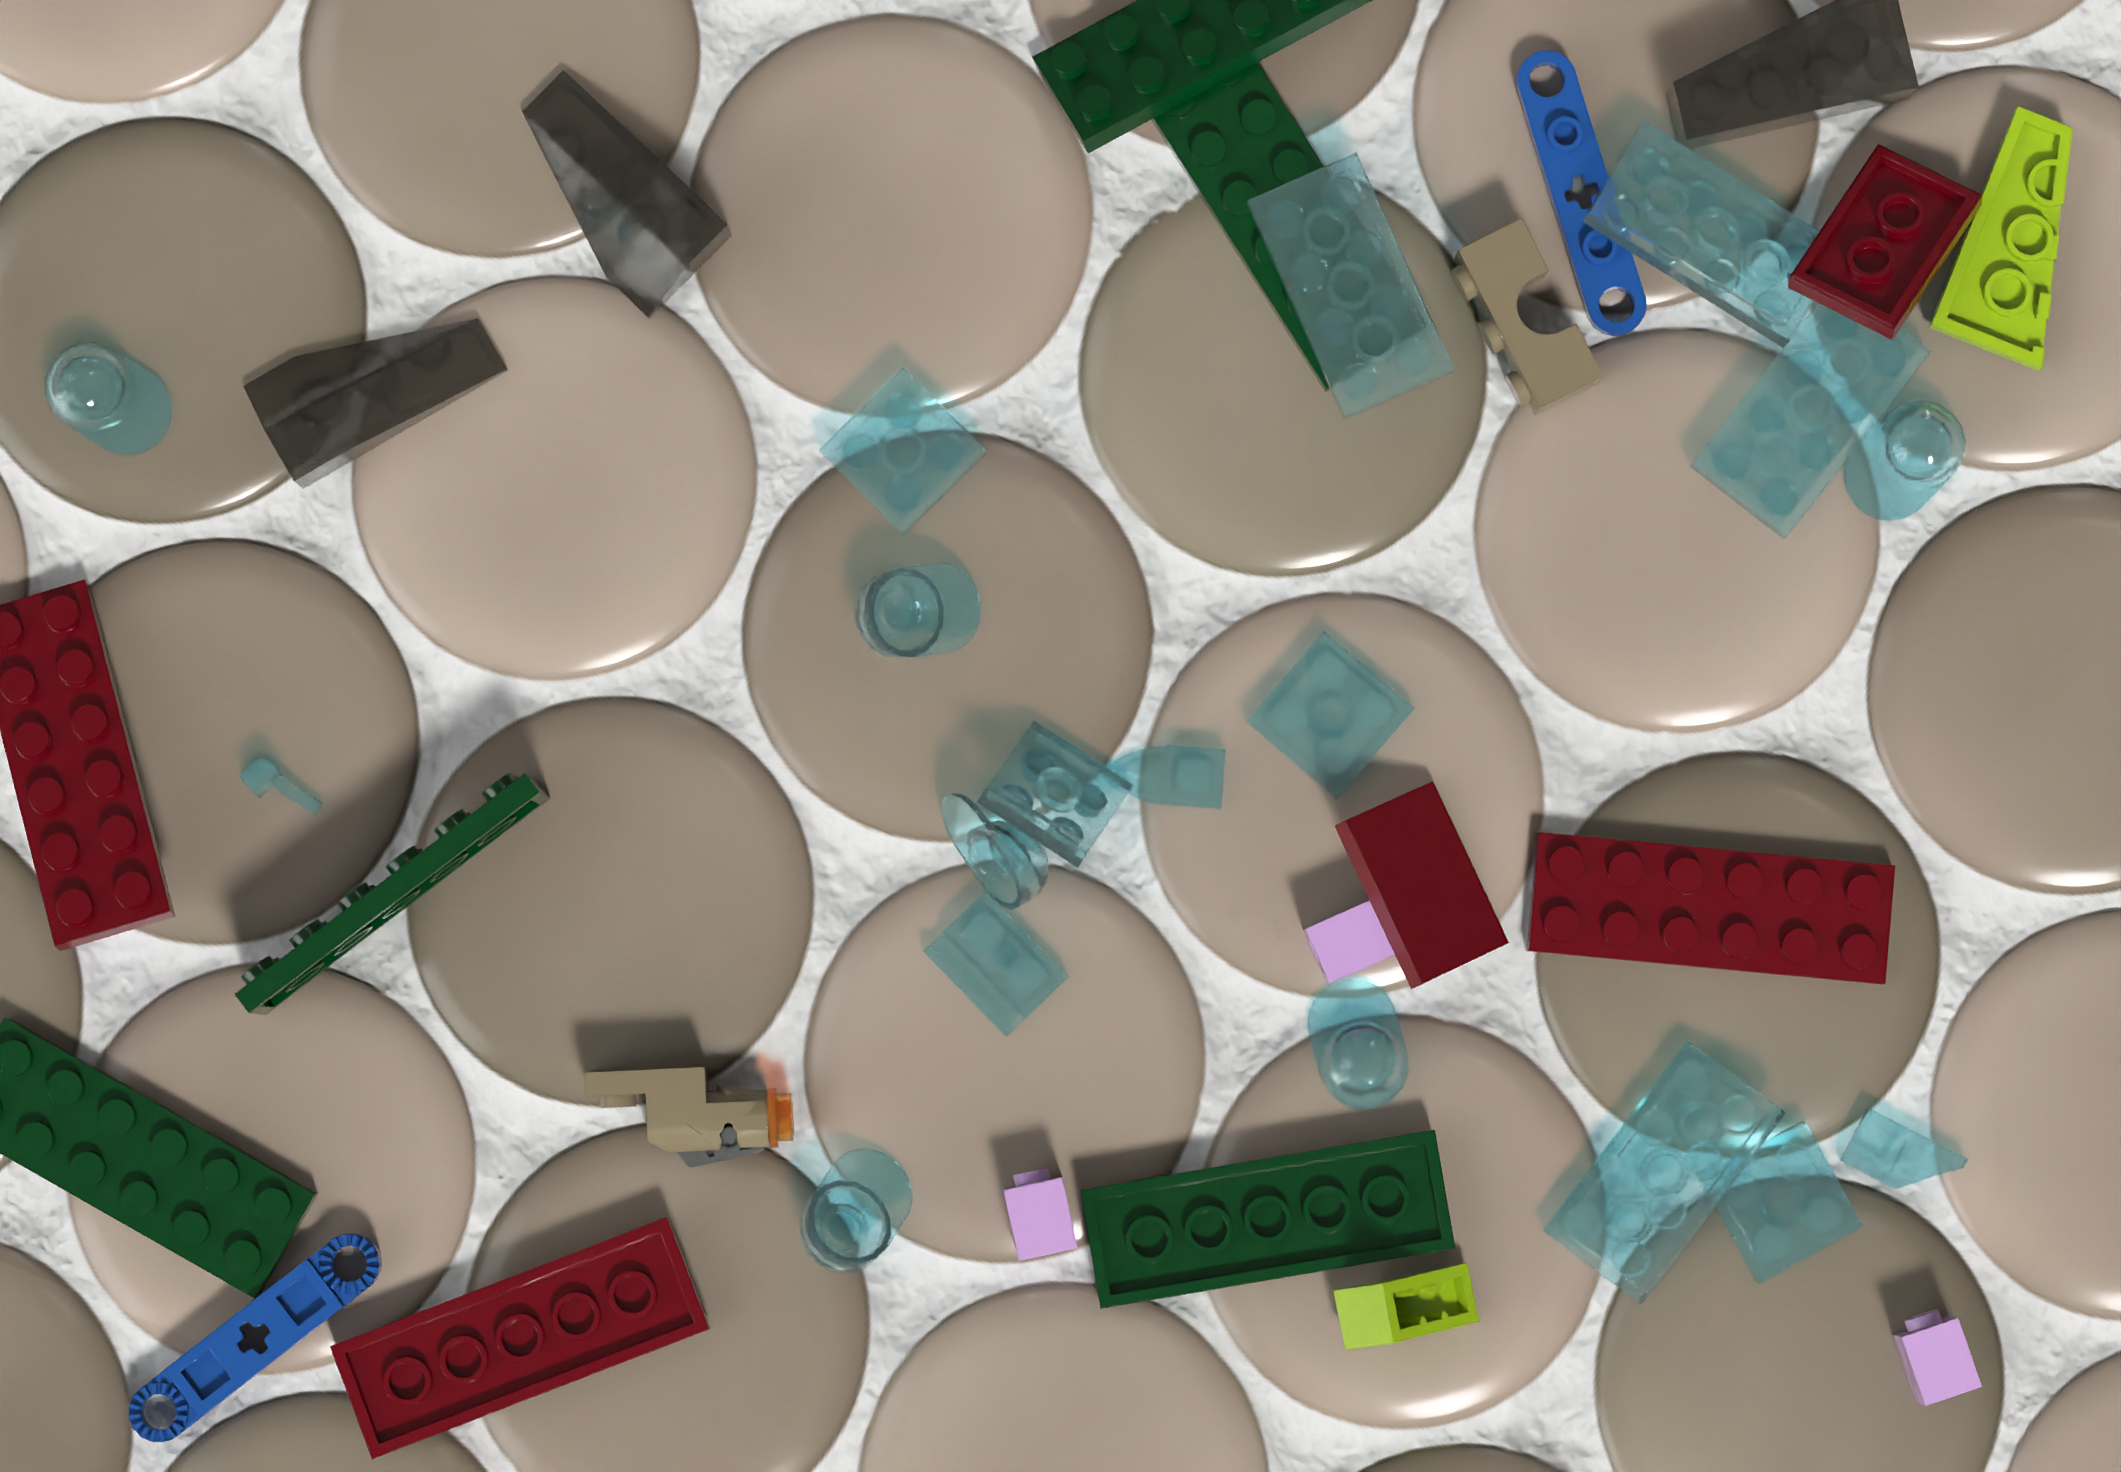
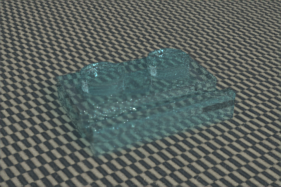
(995, 964)

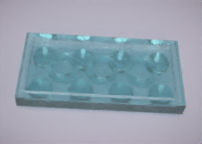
(1705, 231)
(1350, 286)
(1807, 416)
(1664, 1172)

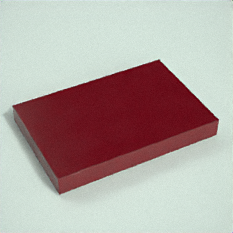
(1885, 241)
(1421, 884)

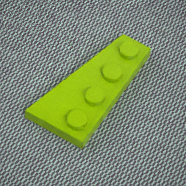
(2007, 257)

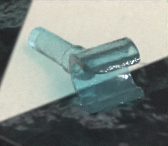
(264, 774)

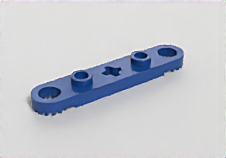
(1570, 151)
(221, 1365)

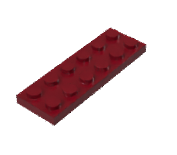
(76, 771)
(1711, 908)
(520, 1337)

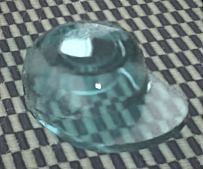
(108, 398)
(1905, 460)
(917, 610)
(999, 855)
(1358, 1044)
(855, 1211)

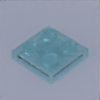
(903, 451)
(1330, 715)
(1055, 793)
(1785, 1204)

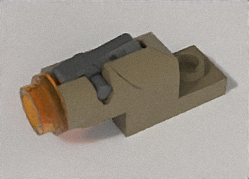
(697, 1121)

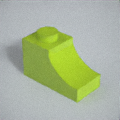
(1406, 1306)

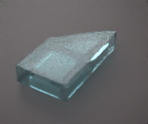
(1896, 1152)

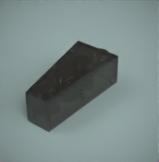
(1809, 70)

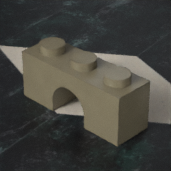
(1542, 365)

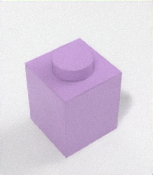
(1348, 942)
(1039, 1215)
(1936, 1357)

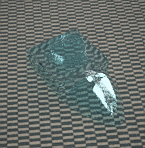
(1175, 775)

